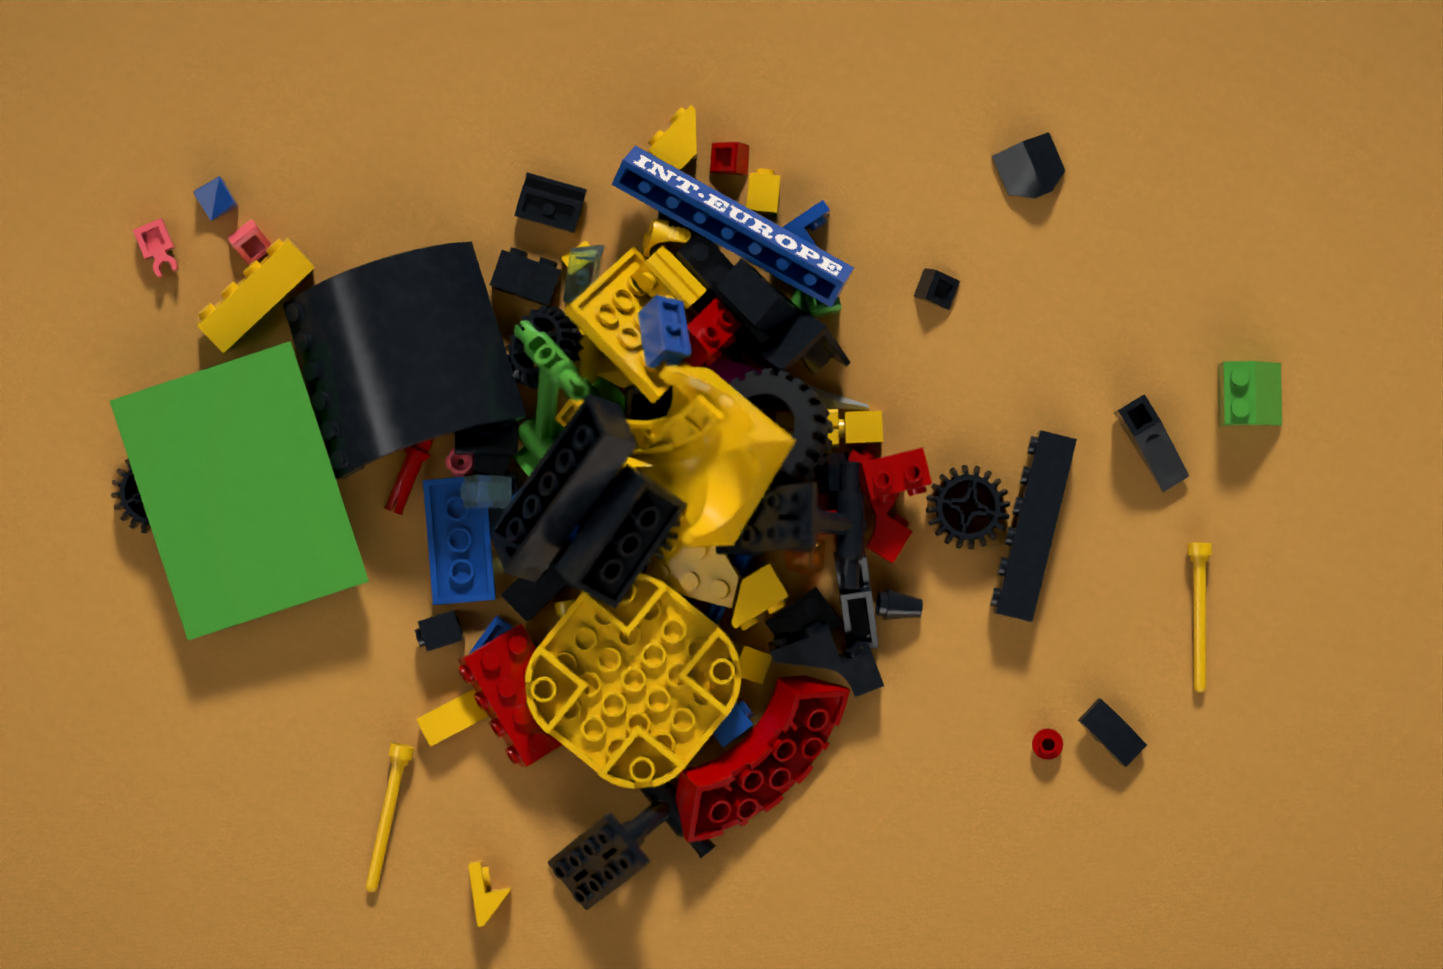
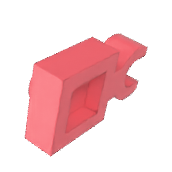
(155, 242)

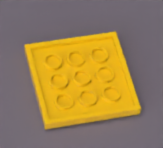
(611, 320)

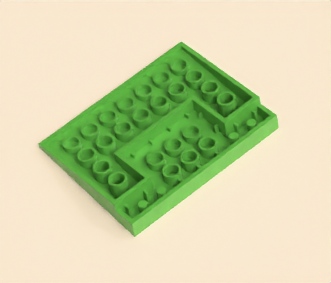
(239, 490)

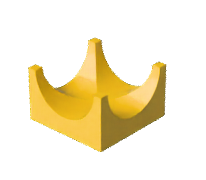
(724, 468)

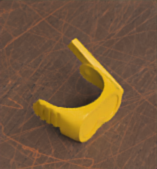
(659, 232)

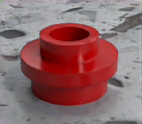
(1037, 741)

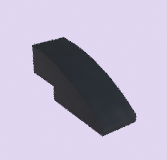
(858, 608)

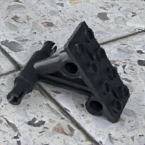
(790, 519)
(612, 852)

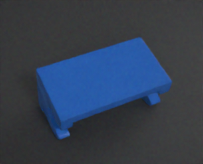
(664, 332)

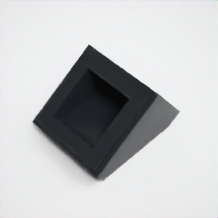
(936, 288)

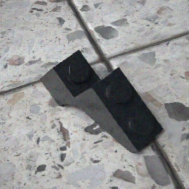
(816, 648)

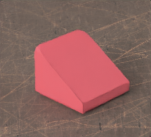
(250, 242)

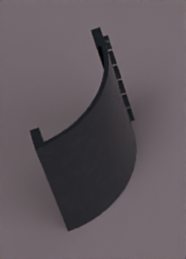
(402, 354)

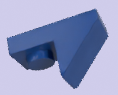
(812, 218)

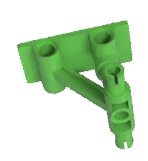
(555, 373)

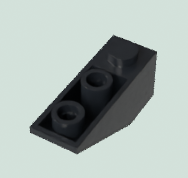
(1152, 442)

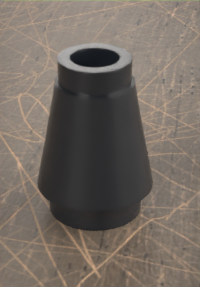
(897, 605)

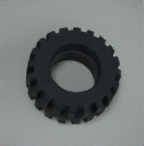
(809, 415)

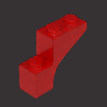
(888, 533)

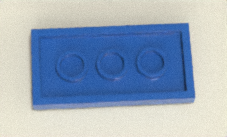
(457, 545)

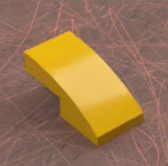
(451, 718)

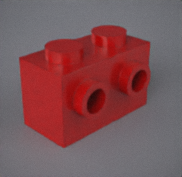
(710, 331)
(896, 474)

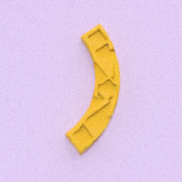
(665, 432)

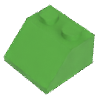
(1249, 393)

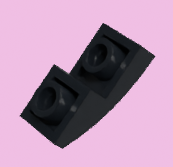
(1112, 732)

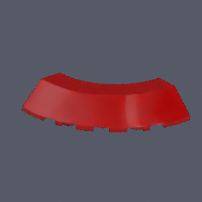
(763, 763)

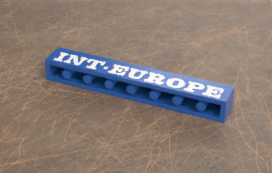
(732, 226)

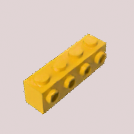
(255, 294)

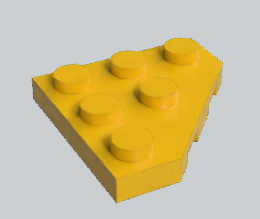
(697, 571)

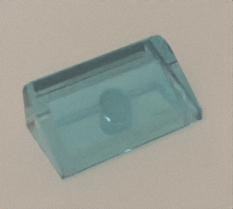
(582, 270)

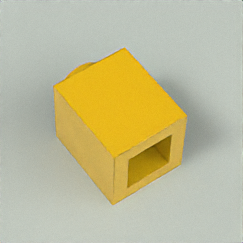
(763, 192)
(861, 427)

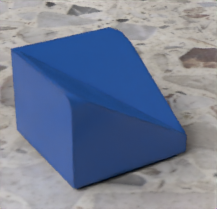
(215, 198)

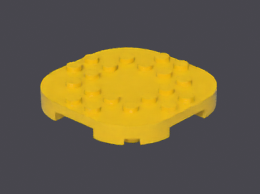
(634, 683)

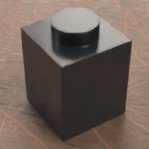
(439, 631)

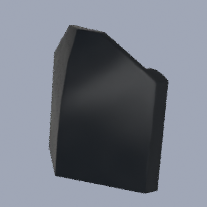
(1030, 167)

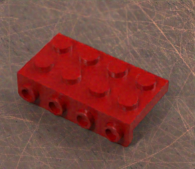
(499, 681)

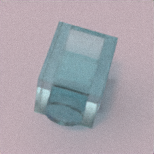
(486, 492)

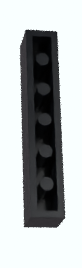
(1034, 525)

